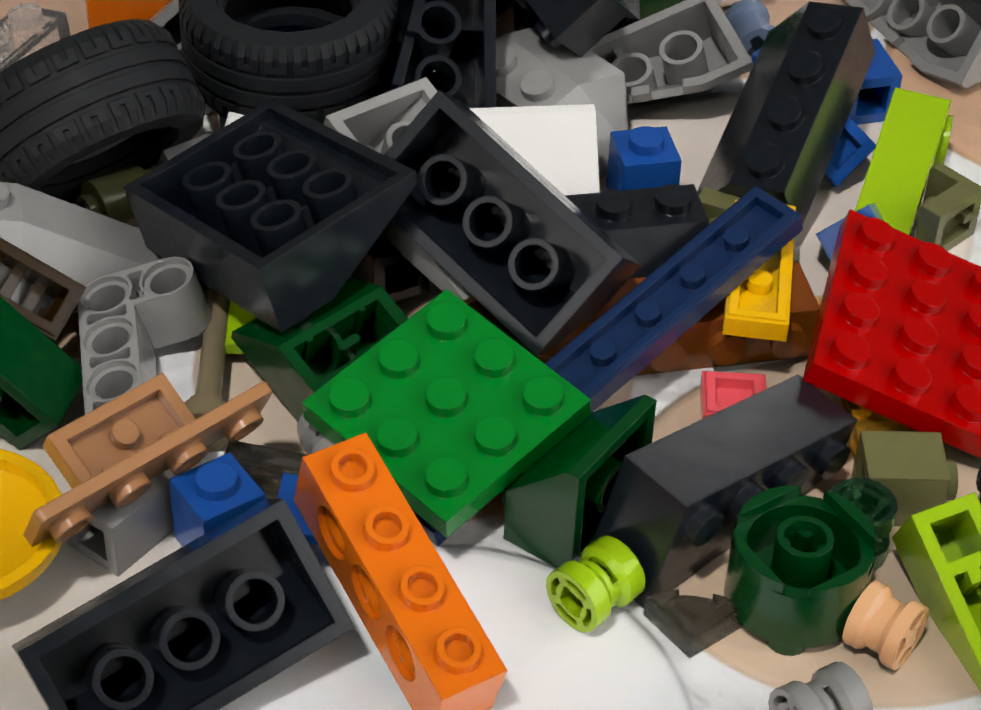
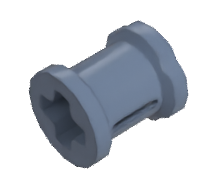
(750, 22)

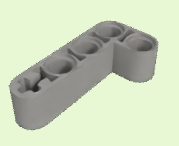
(129, 317)

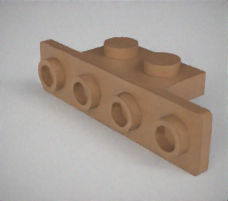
(129, 442)

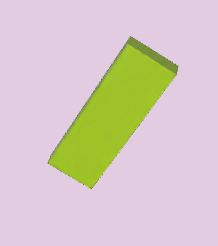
(904, 157)

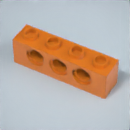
(397, 579)

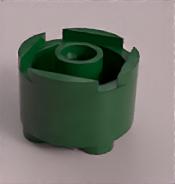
(798, 566)

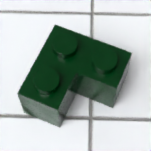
(34, 379)

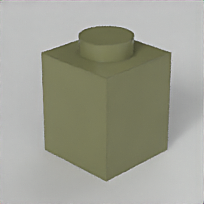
(909, 466)

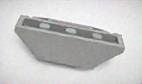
(538, 75)

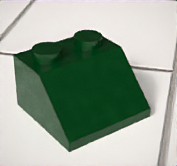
(563, 495)

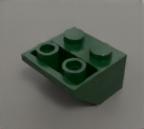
(323, 345)

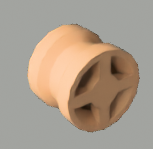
(885, 624)

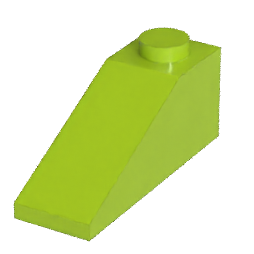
(944, 566)

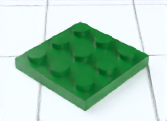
(449, 409)

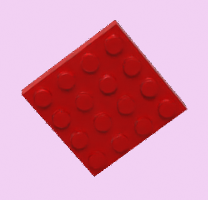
(901, 331)

